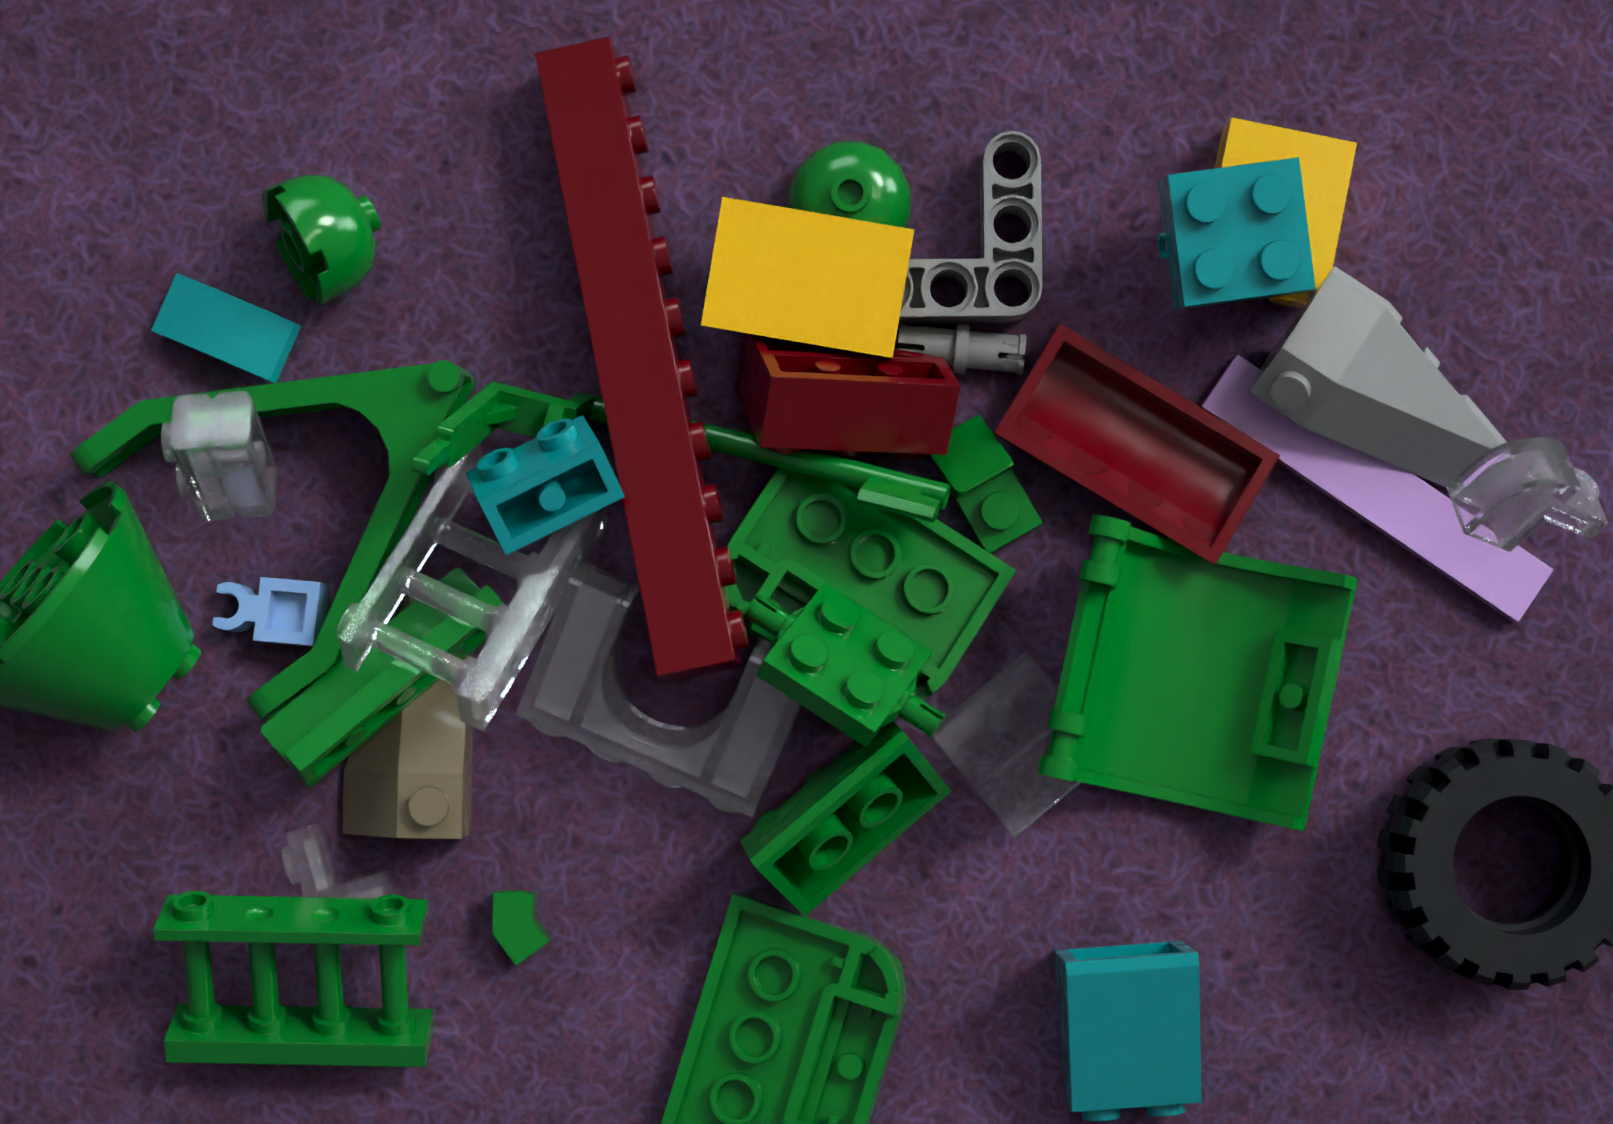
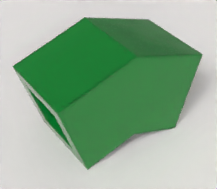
(516, 924)

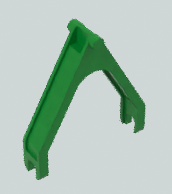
(406, 410)

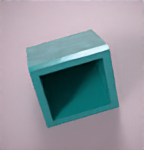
(1130, 1028)

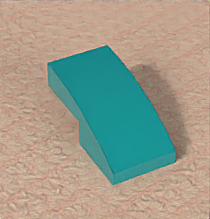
(226, 328)

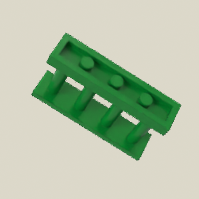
(296, 1034)

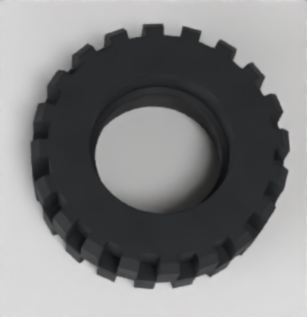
(1423, 844)

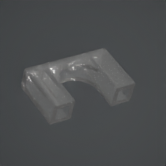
(580, 697)

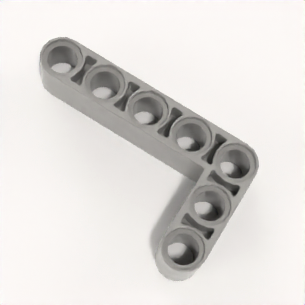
(997, 257)

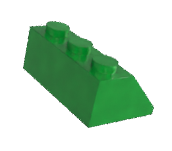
(843, 817)

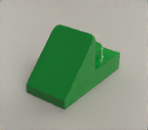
(985, 485)

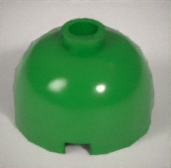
(852, 183)
(323, 234)

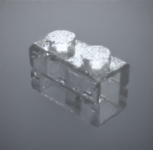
(221, 455)

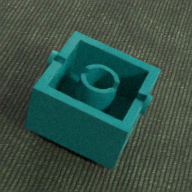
(1235, 233)

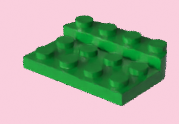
(892, 564)
(789, 1023)

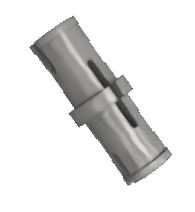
(965, 347)

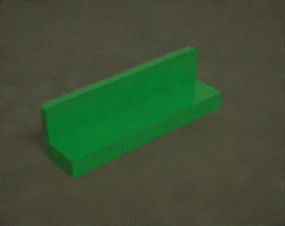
(352, 706)

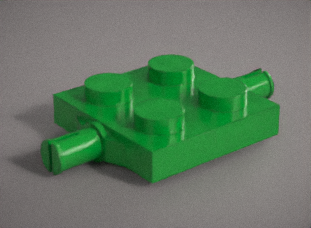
(844, 664)

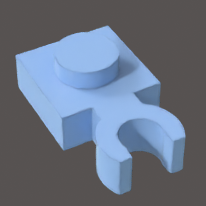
(282, 611)

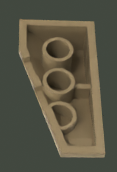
(413, 772)

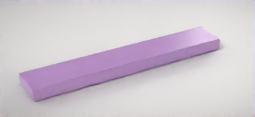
(1383, 497)

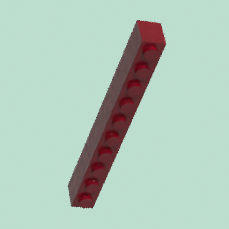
(639, 361)

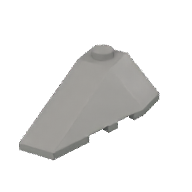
(1368, 385)

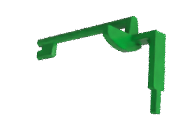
(530, 411)

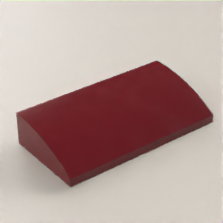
(1136, 444)

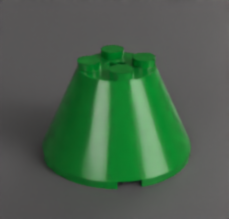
(92, 621)

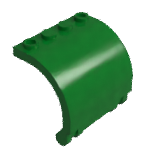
(1198, 676)

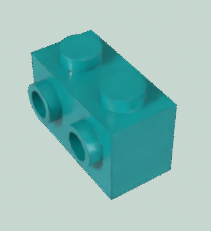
(544, 483)

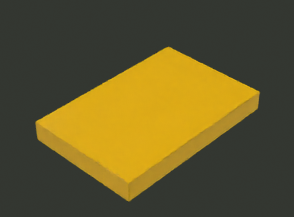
(807, 277)

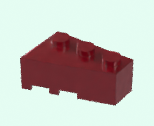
(845, 400)

